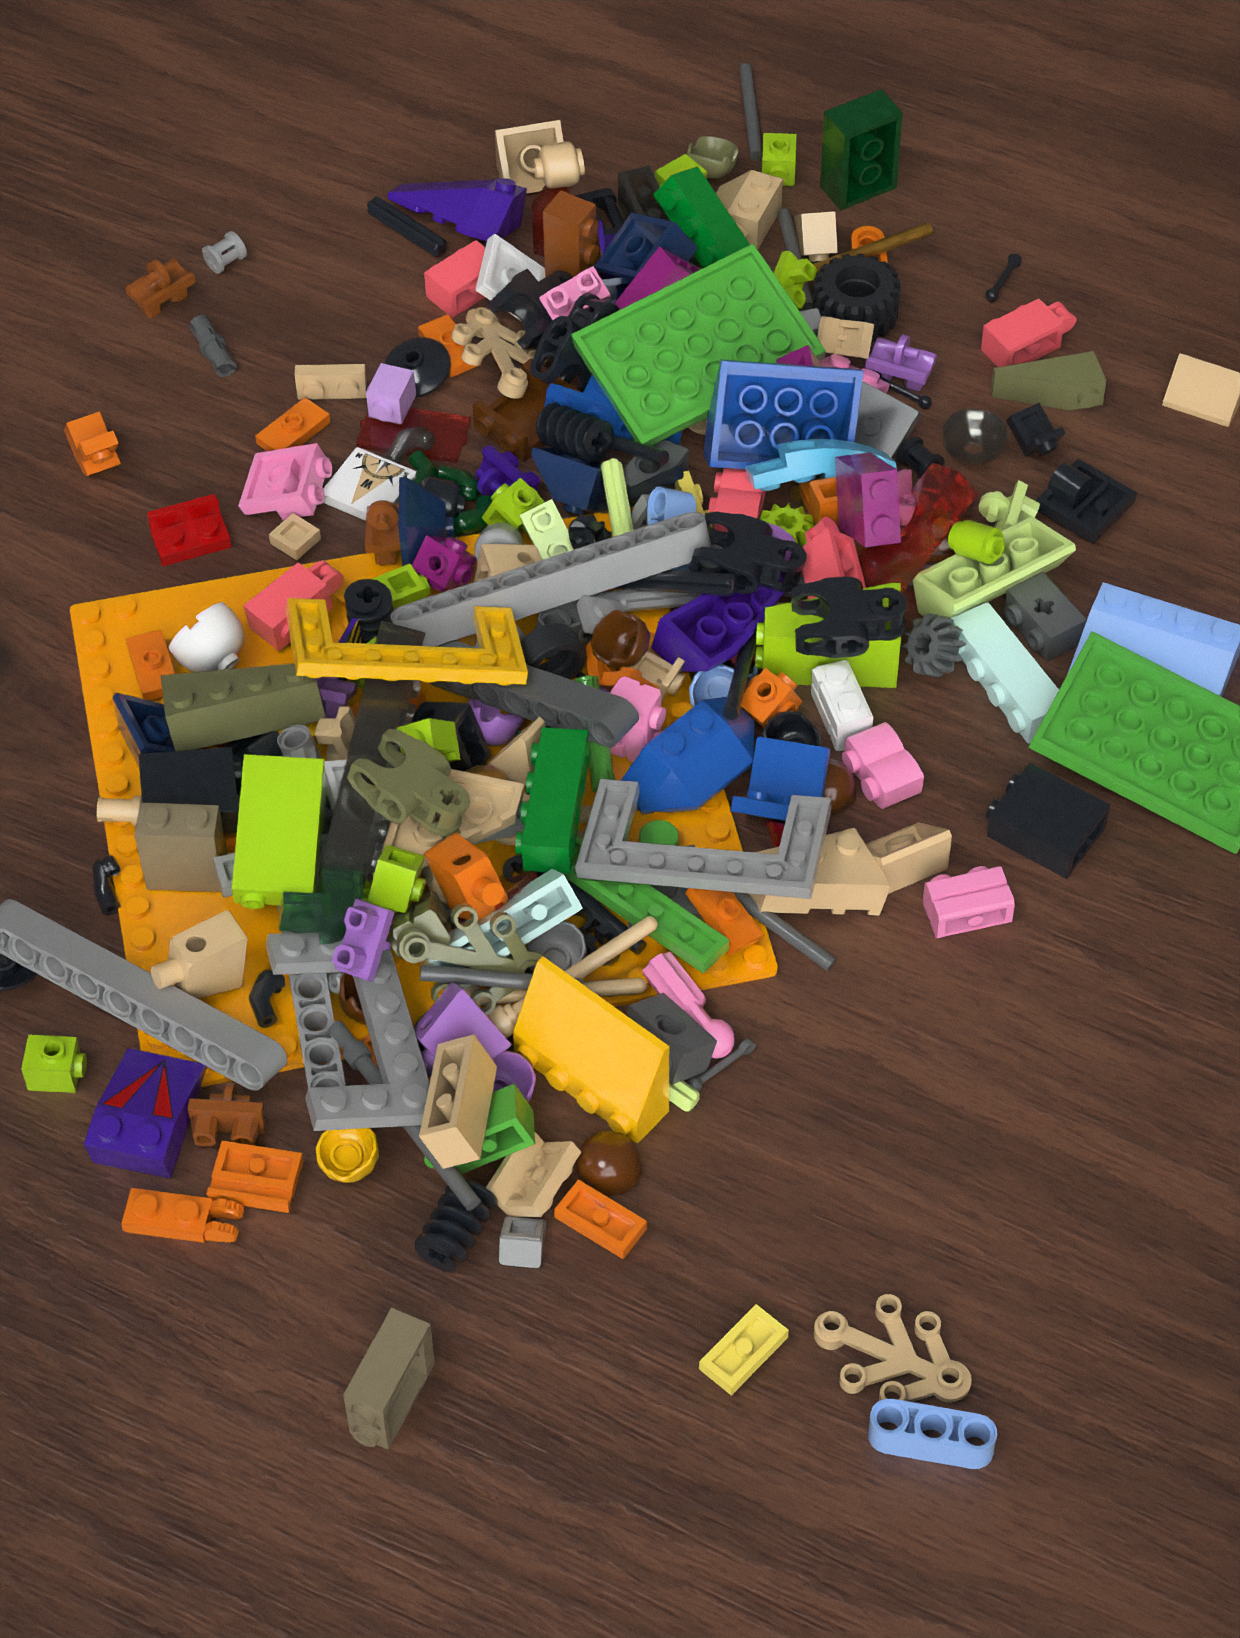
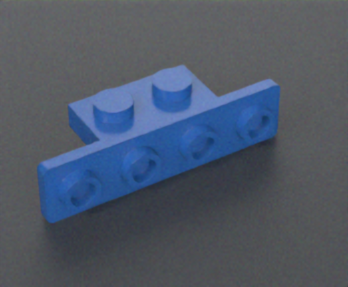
(594, 402)

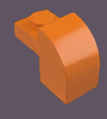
(92, 444)
(820, 498)

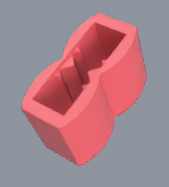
(735, 495)

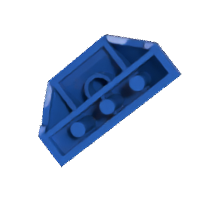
(693, 759)

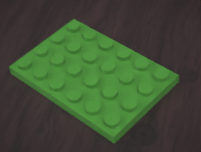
(666, 349)
(1148, 739)

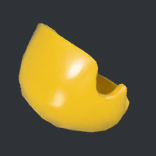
(347, 1153)

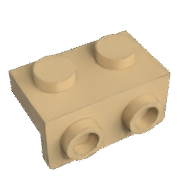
(532, 1177)

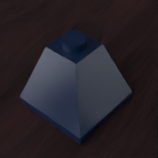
(638, 242)
(570, 479)
(420, 516)

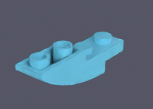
(805, 459)

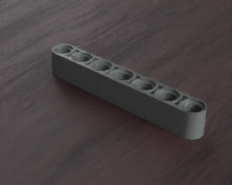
(556, 700)

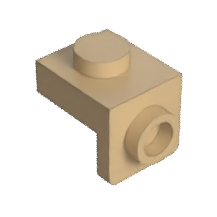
(845, 337)
(661, 673)

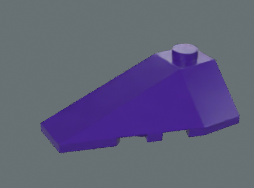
(475, 206)
(712, 627)

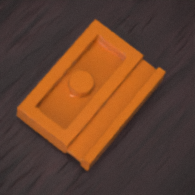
(256, 1176)

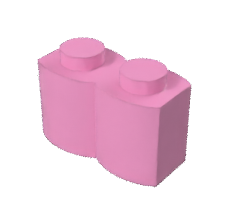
(882, 765)

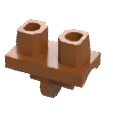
(159, 285)
(382, 532)
(226, 1114)

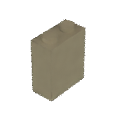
(179, 846)

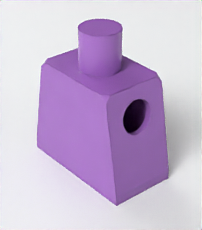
(455, 1017)

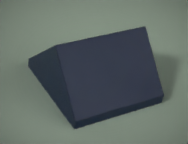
(142, 725)

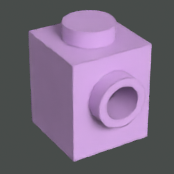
(391, 393)

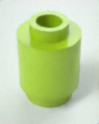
(976, 541)

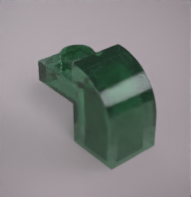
(322, 910)

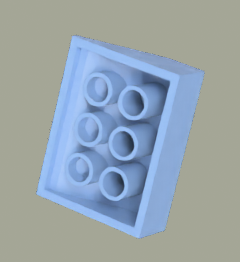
(1166, 634)

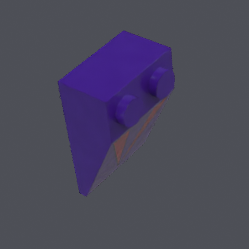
(144, 1113)

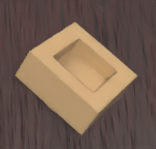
(294, 536)

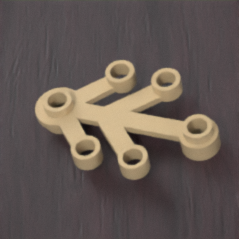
(485, 324)
(898, 1357)

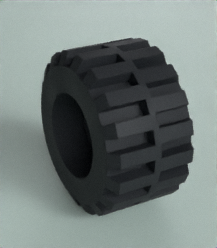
(859, 291)

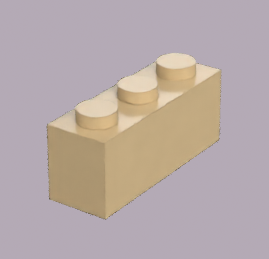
(458, 1101)

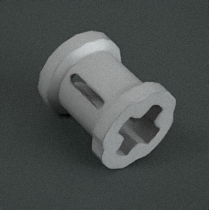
(231, 243)

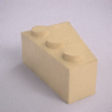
(844, 880)

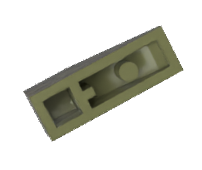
(1055, 382)

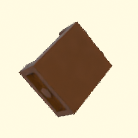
(512, 420)

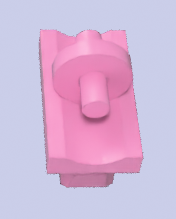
(561, 299)

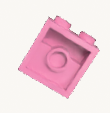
(286, 481)

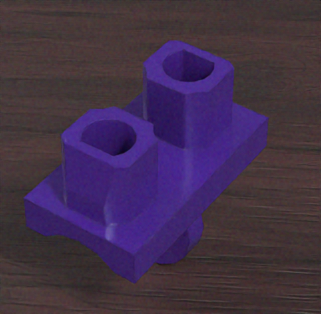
(500, 469)

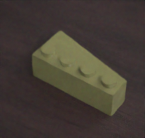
(237, 704)

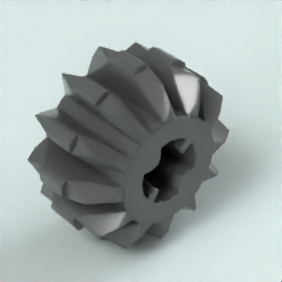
(933, 645)

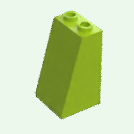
(778, 654)
(278, 828)

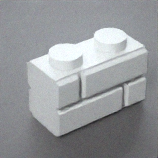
(840, 702)

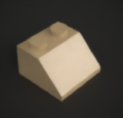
(753, 202)

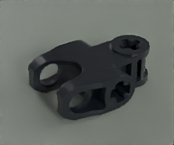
(523, 300)
(559, 344)
(749, 553)
(848, 615)

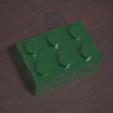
(860, 149)

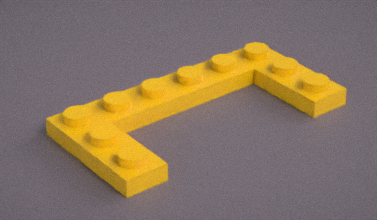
(317, 656)

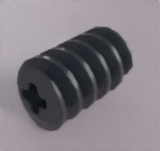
(574, 432)
(371, 604)
(453, 1227)

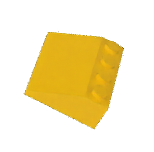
(593, 1052)

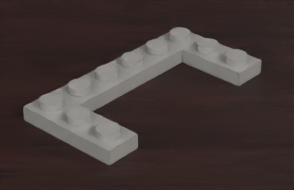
(610, 857)
(391, 1031)

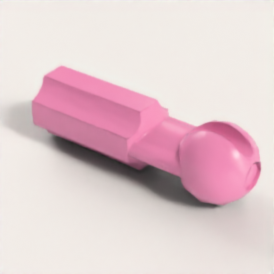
(669, 977)

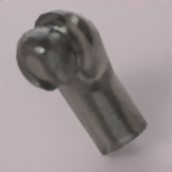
(409, 439)

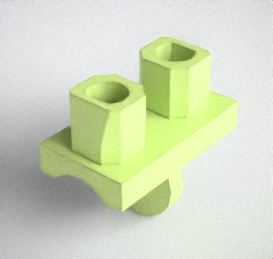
(1008, 510)
(547, 530)

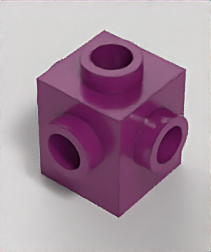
(444, 562)

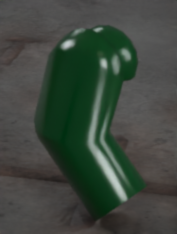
(422, 465)
(464, 480)
(471, 521)

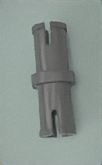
(212, 346)

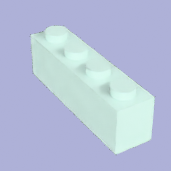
(1005, 669)
(534, 909)

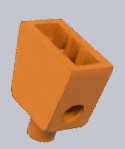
(470, 881)

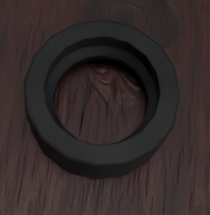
(551, 639)

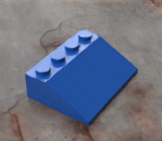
(777, 404)

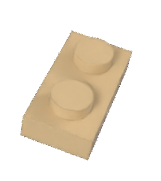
(331, 381)

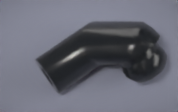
(103, 886)
(260, 997)

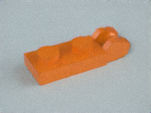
(180, 1216)

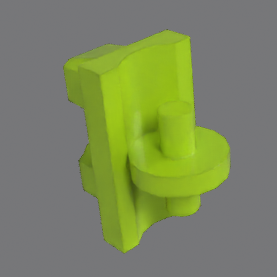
(793, 274)

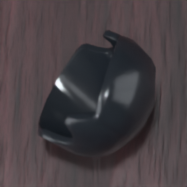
(792, 727)

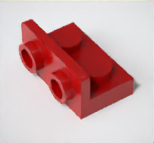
(188, 530)

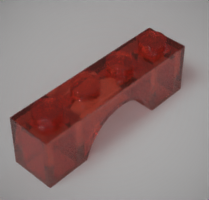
(940, 502)

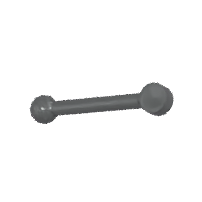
(745, 1048)

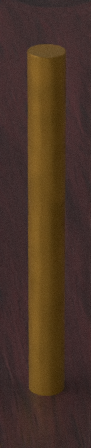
(886, 244)

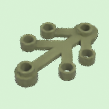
(482, 957)

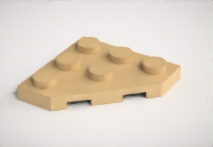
(491, 809)

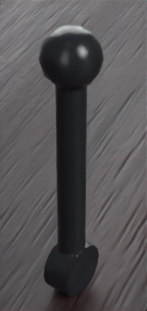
(1014, 261)
(923, 401)

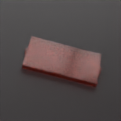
(447, 428)

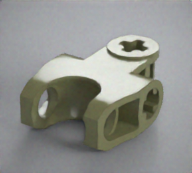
(414, 787)

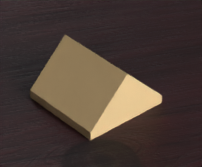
(519, 146)
(1203, 390)
(912, 854)

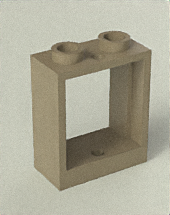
(389, 1379)

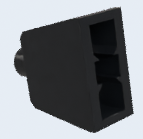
(470, 738)

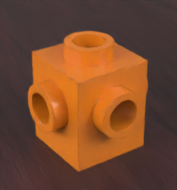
(768, 696)

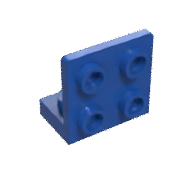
(778, 773)

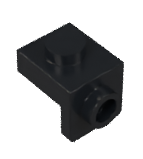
(1034, 431)

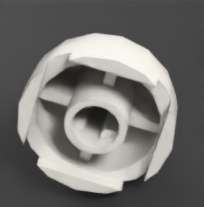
(211, 642)

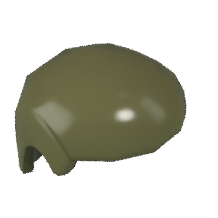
(714, 155)

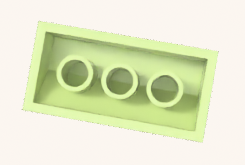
(964, 583)

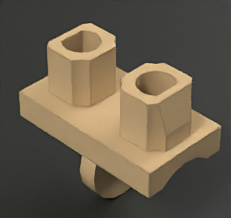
(336, 733)

